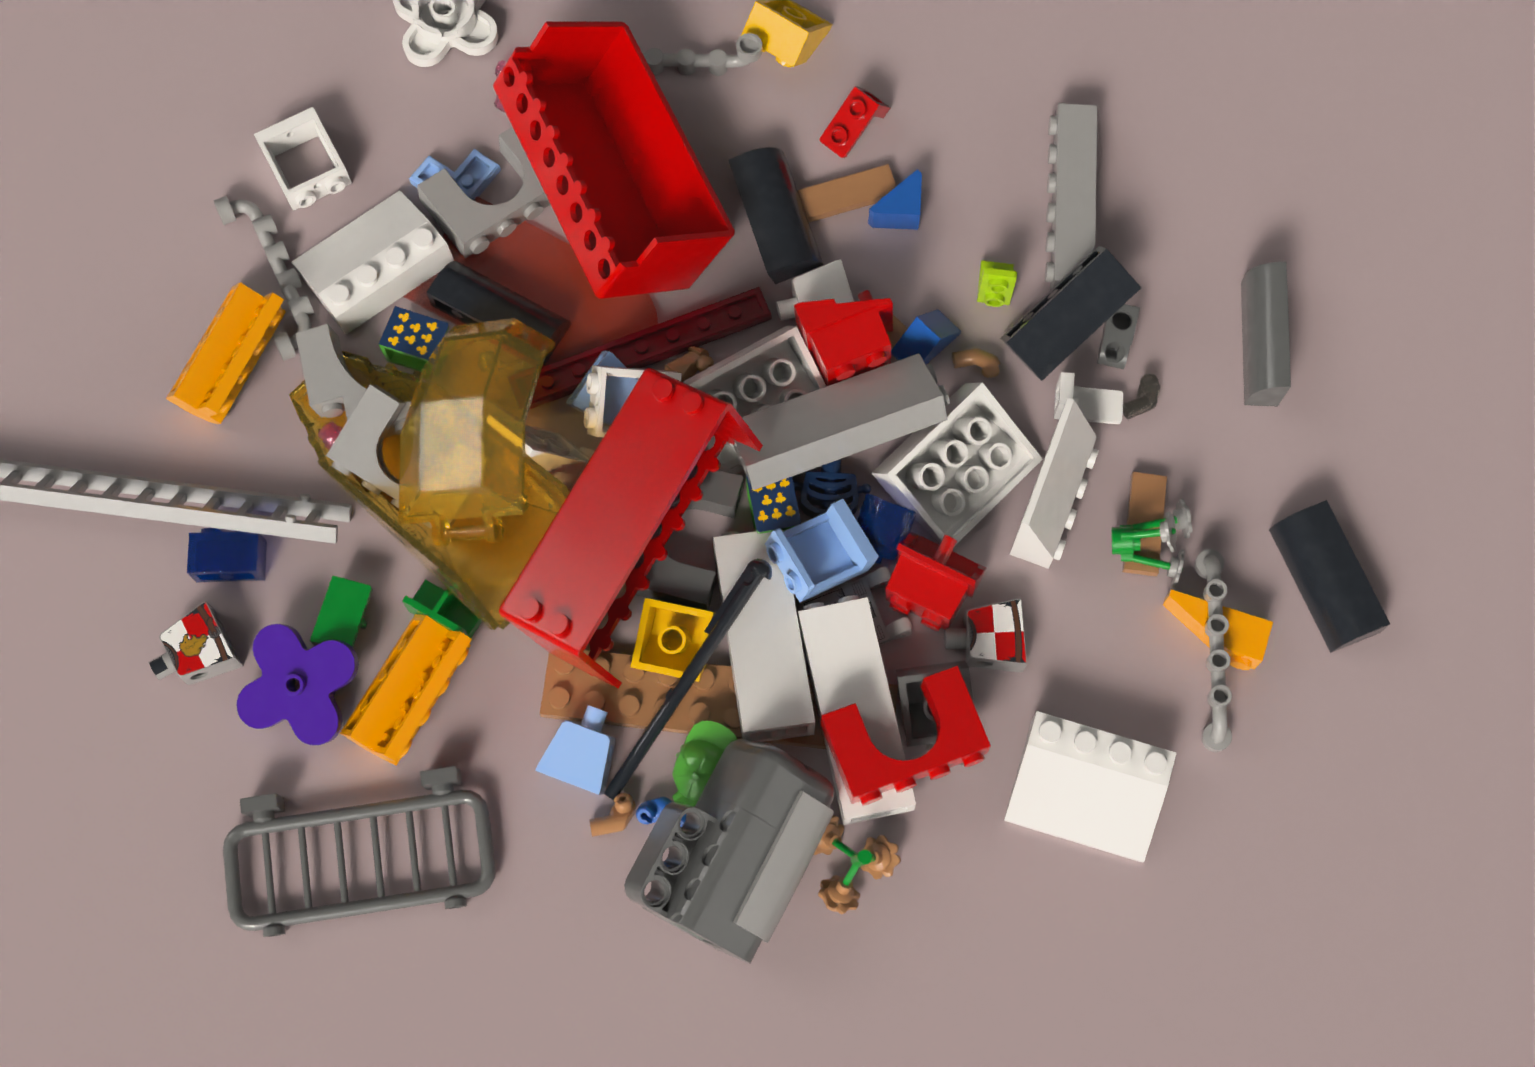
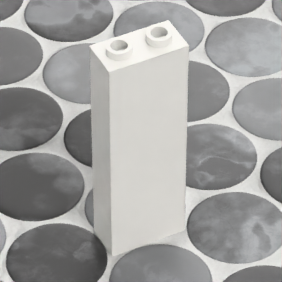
(764, 646)
(850, 670)

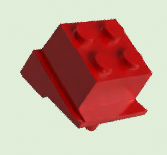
(846, 336)
(931, 580)

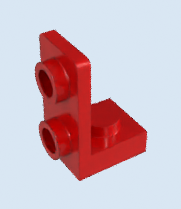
(852, 121)

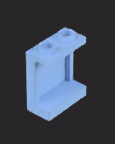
(821, 552)

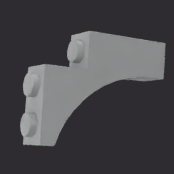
(328, 379)

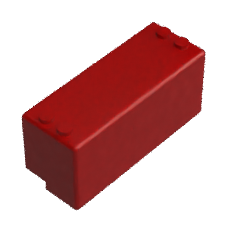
(612, 159)
(615, 514)

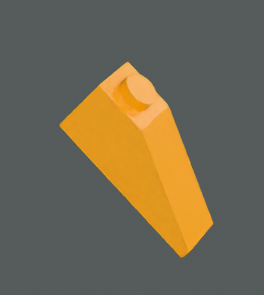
(1244, 639)

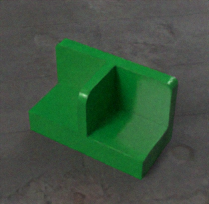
(442, 608)
(342, 611)

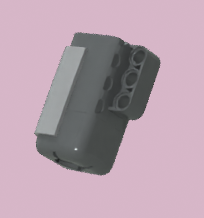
(737, 851)

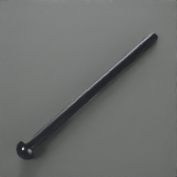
(717, 629)

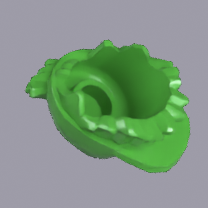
(698, 759)

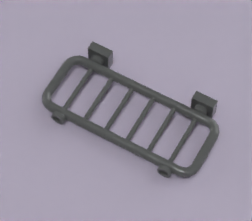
(263, 811)

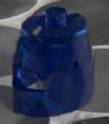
(885, 525)

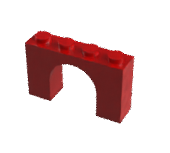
(870, 772)

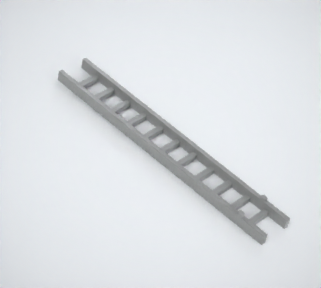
(280, 523)

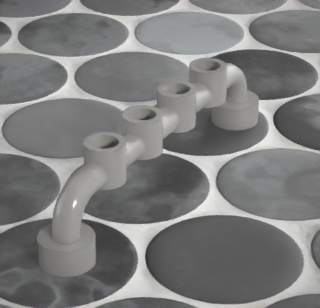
(748, 51)
(276, 255)
(1209, 566)

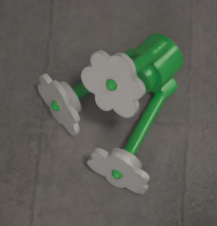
(1127, 539)

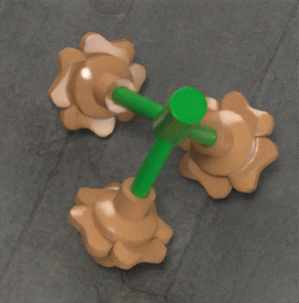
(876, 857)

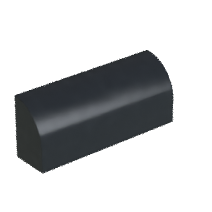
(775, 213)
(479, 299)
(1071, 312)
(1329, 576)

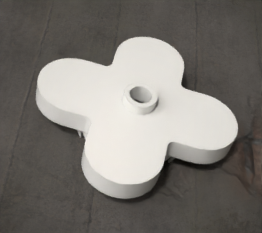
(443, 25)

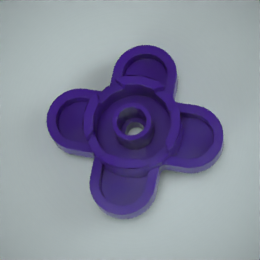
(320, 671)

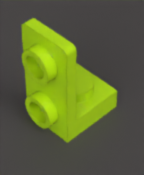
(996, 283)

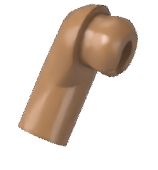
(979, 358)
(617, 818)

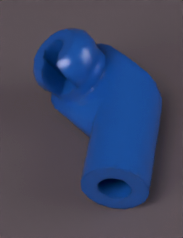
(650, 810)

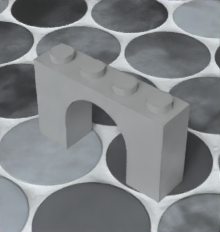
(474, 224)
(362, 439)

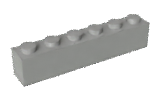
(1072, 189)

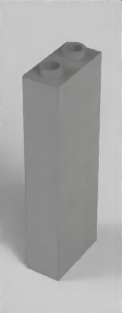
(842, 420)

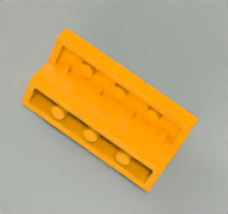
(227, 353)
(406, 688)

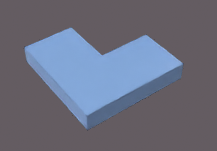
(471, 176)

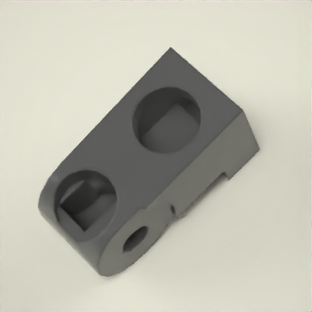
(1118, 337)

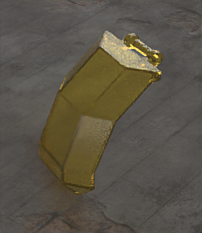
(468, 430)

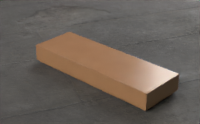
(846, 193)
(1144, 505)

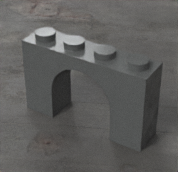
(682, 582)

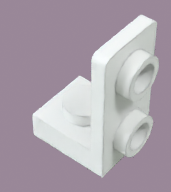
(1094, 403)

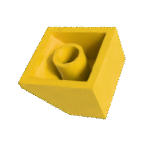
(786, 30)
(669, 637)

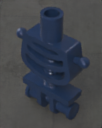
(829, 483)

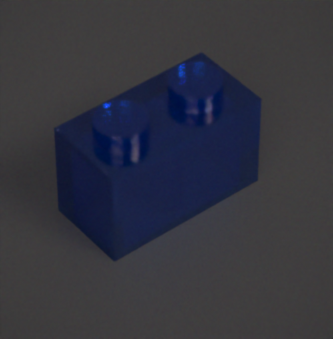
(226, 556)

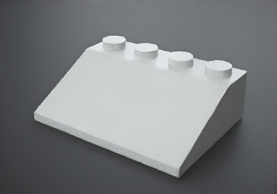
(373, 261)
(759, 378)
(959, 466)
(1056, 489)
(1090, 786)

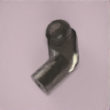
(1146, 397)

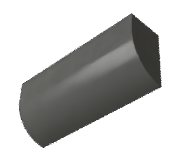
(1265, 334)

